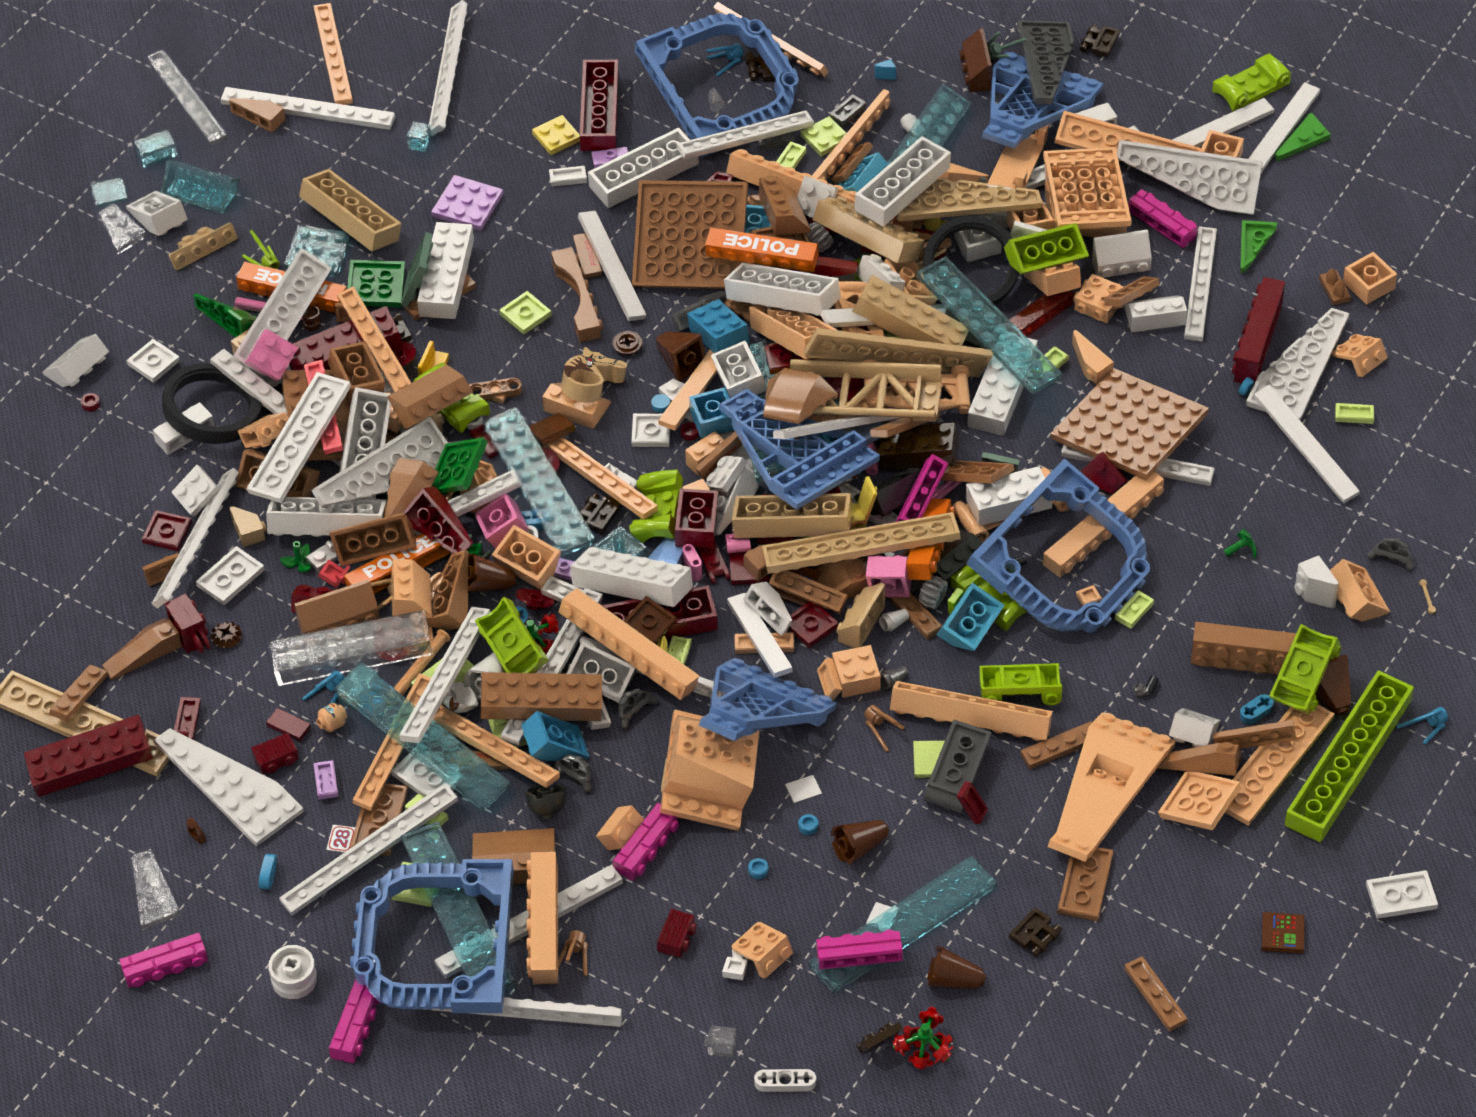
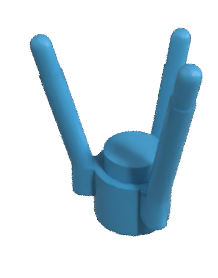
(732, 52)
(330, 682)
(1435, 718)

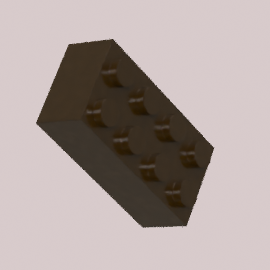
(917, 444)

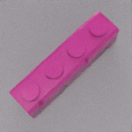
(1162, 218)
(923, 489)
(645, 843)
(859, 949)
(163, 960)
(353, 1024)

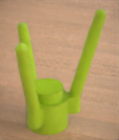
(268, 260)

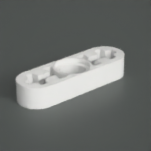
(779, 1087)

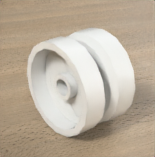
(292, 972)

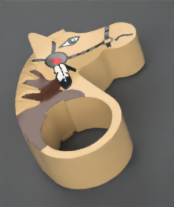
(586, 373)

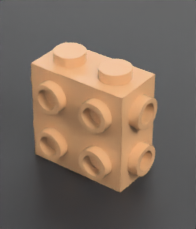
(1091, 298)
(263, 431)

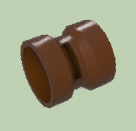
(311, 318)

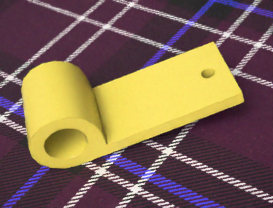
(864, 506)

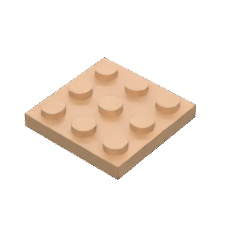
(1199, 799)

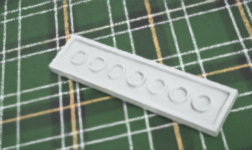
(286, 303)
(298, 437)

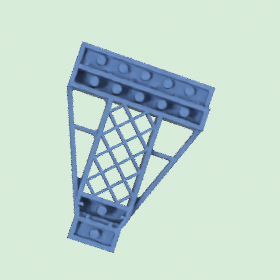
(1011, 118)
(804, 476)
(760, 701)

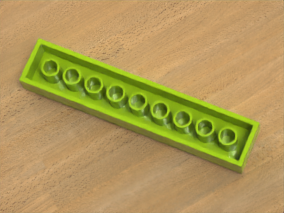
(1349, 756)

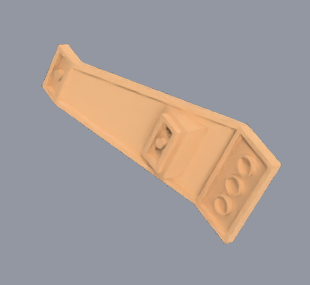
(1108, 776)

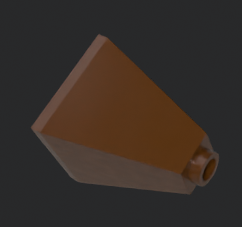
(681, 352)
(1335, 686)

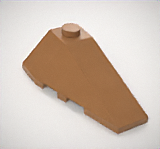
(406, 482)
(451, 595)
(145, 647)
(1212, 758)

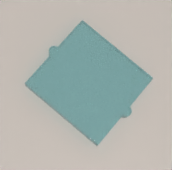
(109, 192)

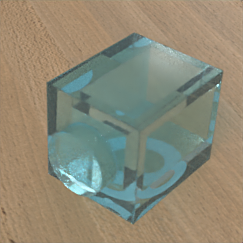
(419, 136)

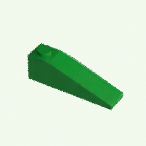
(230, 318)

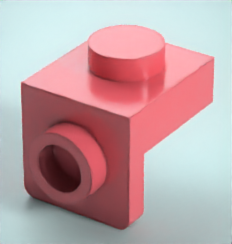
(333, 573)

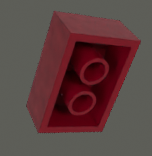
(696, 518)

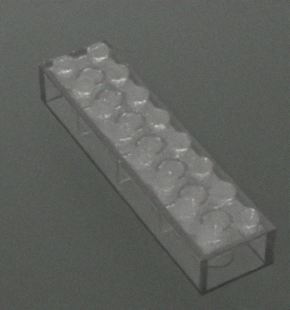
(343, 647)

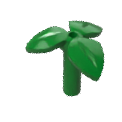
(1246, 540)
(300, 556)

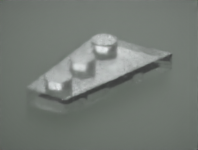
(121, 228)

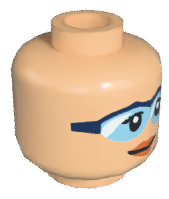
(331, 717)

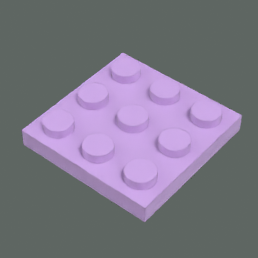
(467, 202)

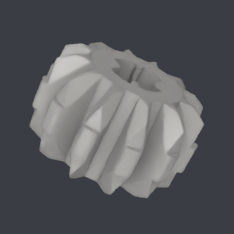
(820, 236)
(933, 592)

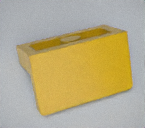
(431, 358)

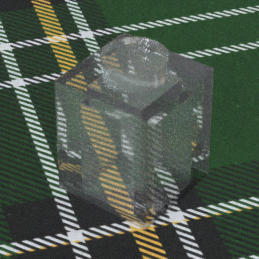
(721, 1041)

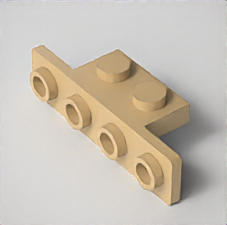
(201, 244)

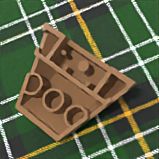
(795, 395)

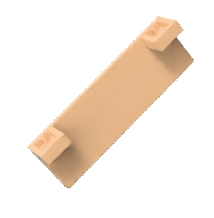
(1018, 164)

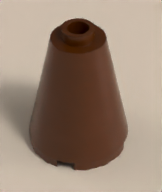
(487, 575)
(857, 839)
(953, 971)

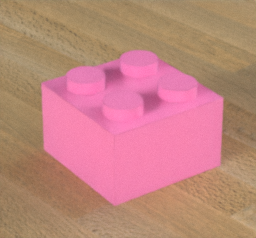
(271, 355)
(498, 519)
(891, 572)

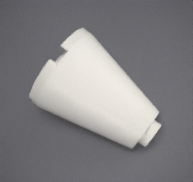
(473, 675)

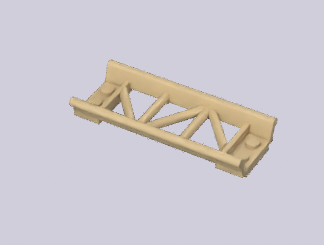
(927, 392)

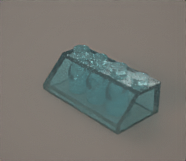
(199, 186)

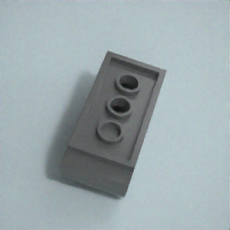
(957, 763)

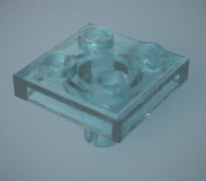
(622, 542)

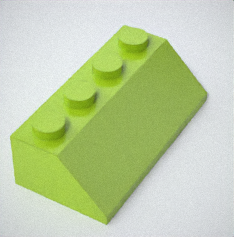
(1046, 249)

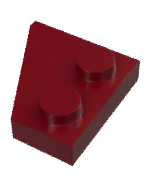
(1104, 473)

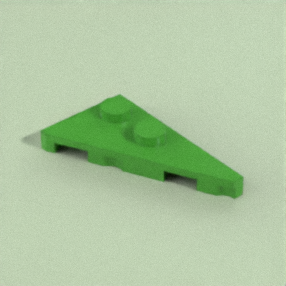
(1305, 136)
(1253, 239)

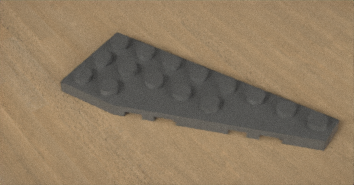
(1045, 55)

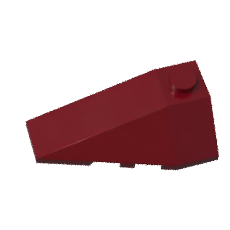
(832, 267)
(436, 519)

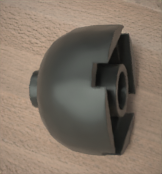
(545, 800)

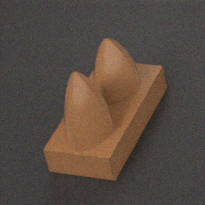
(1334, 287)
(158, 570)

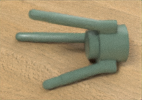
(995, 48)

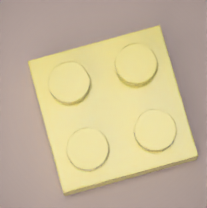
(556, 135)

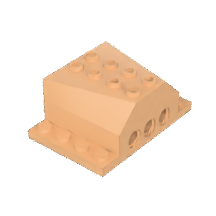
(1086, 190)
(707, 773)

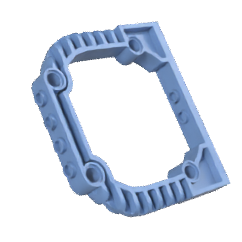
(667, 45)
(1065, 485)
(484, 990)

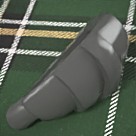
(1393, 549)
(632, 703)
(576, 768)

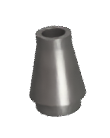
(889, 677)

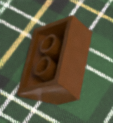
(976, 62)

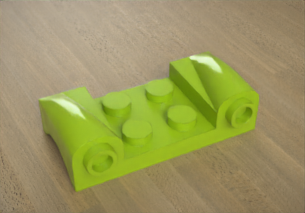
(1253, 83)
(464, 410)
(663, 490)
(1011, 609)
(511, 639)
(1304, 669)
(1021, 679)

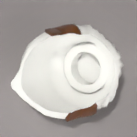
(460, 698)

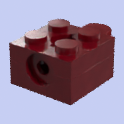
(188, 623)

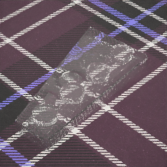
(152, 891)

